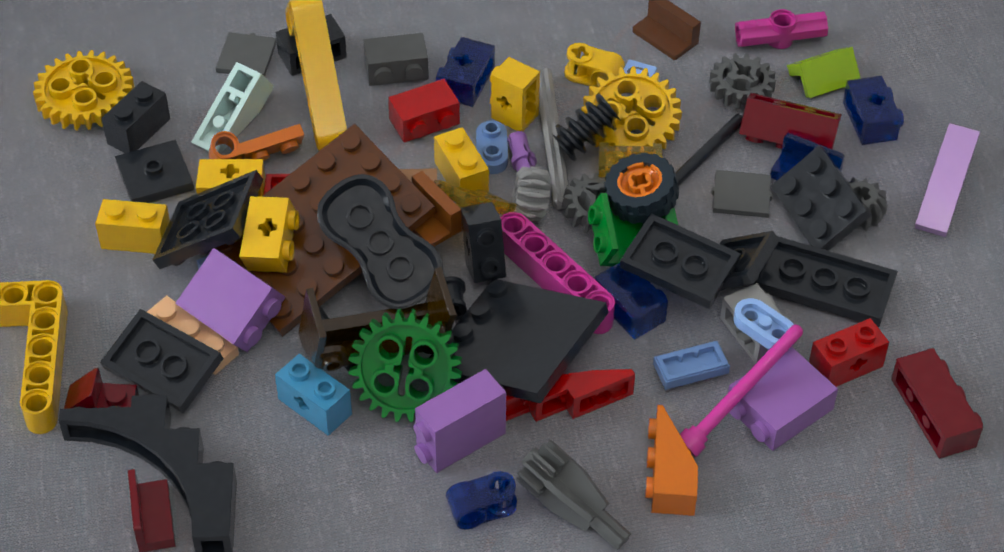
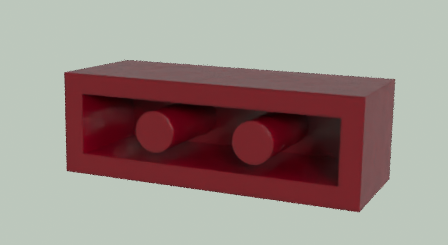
(772, 118)
(937, 403)

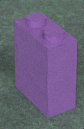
(230, 300)
(785, 400)
(460, 421)

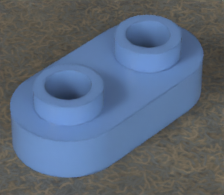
(493, 145)

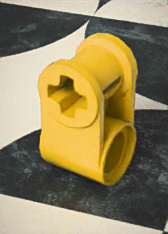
(592, 64)

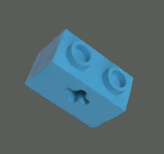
(313, 394)

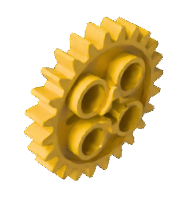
(81, 89)
(633, 109)

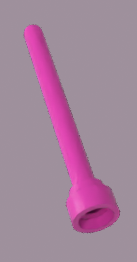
(696, 436)

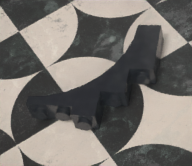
(176, 453)

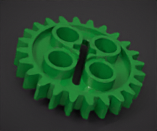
(374, 360)

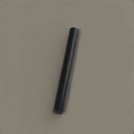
(708, 148)

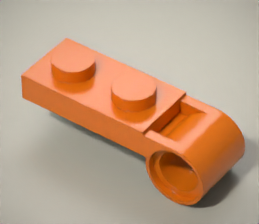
(283, 140)

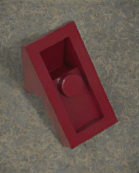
(93, 393)

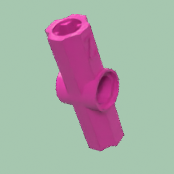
(781, 29)

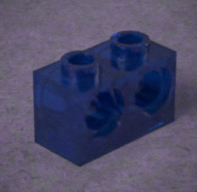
(637, 302)

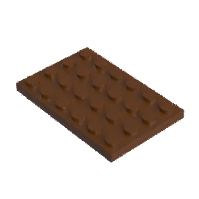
(318, 259)

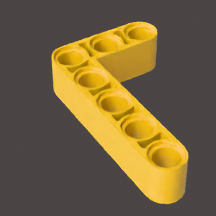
(309, 25)
(45, 313)

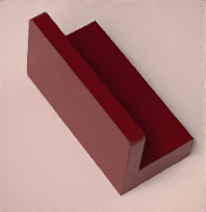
(151, 513)

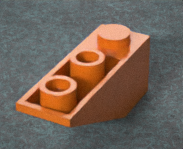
(674, 469)

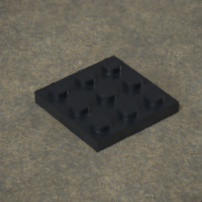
(207, 220)

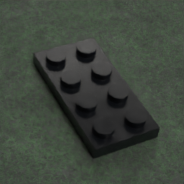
(827, 281)

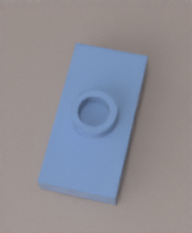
(691, 365)

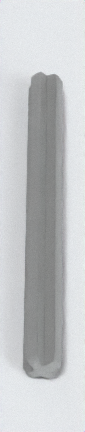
(553, 150)

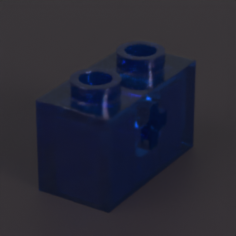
(468, 69)
(872, 110)

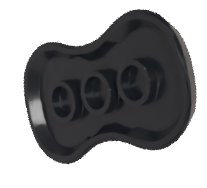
(365, 221)

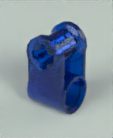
(480, 501)

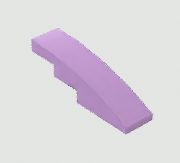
(947, 180)

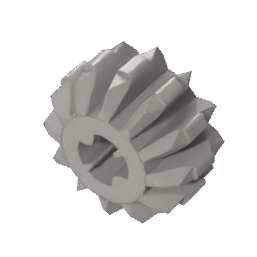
(531, 192)

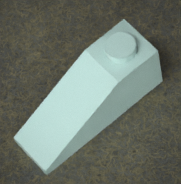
(234, 106)

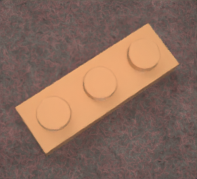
(174, 315)

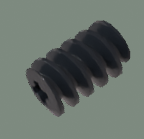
(586, 127)

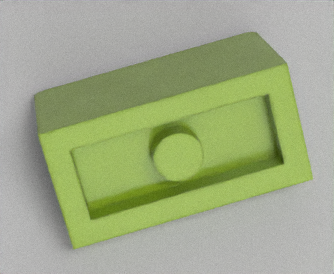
(826, 71)

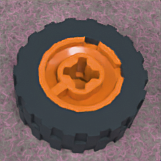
(641, 187)

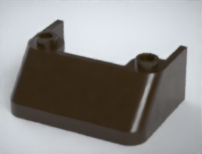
(331, 340)

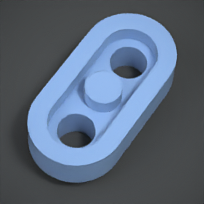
(766, 322)

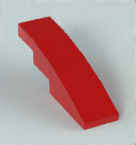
(577, 393)

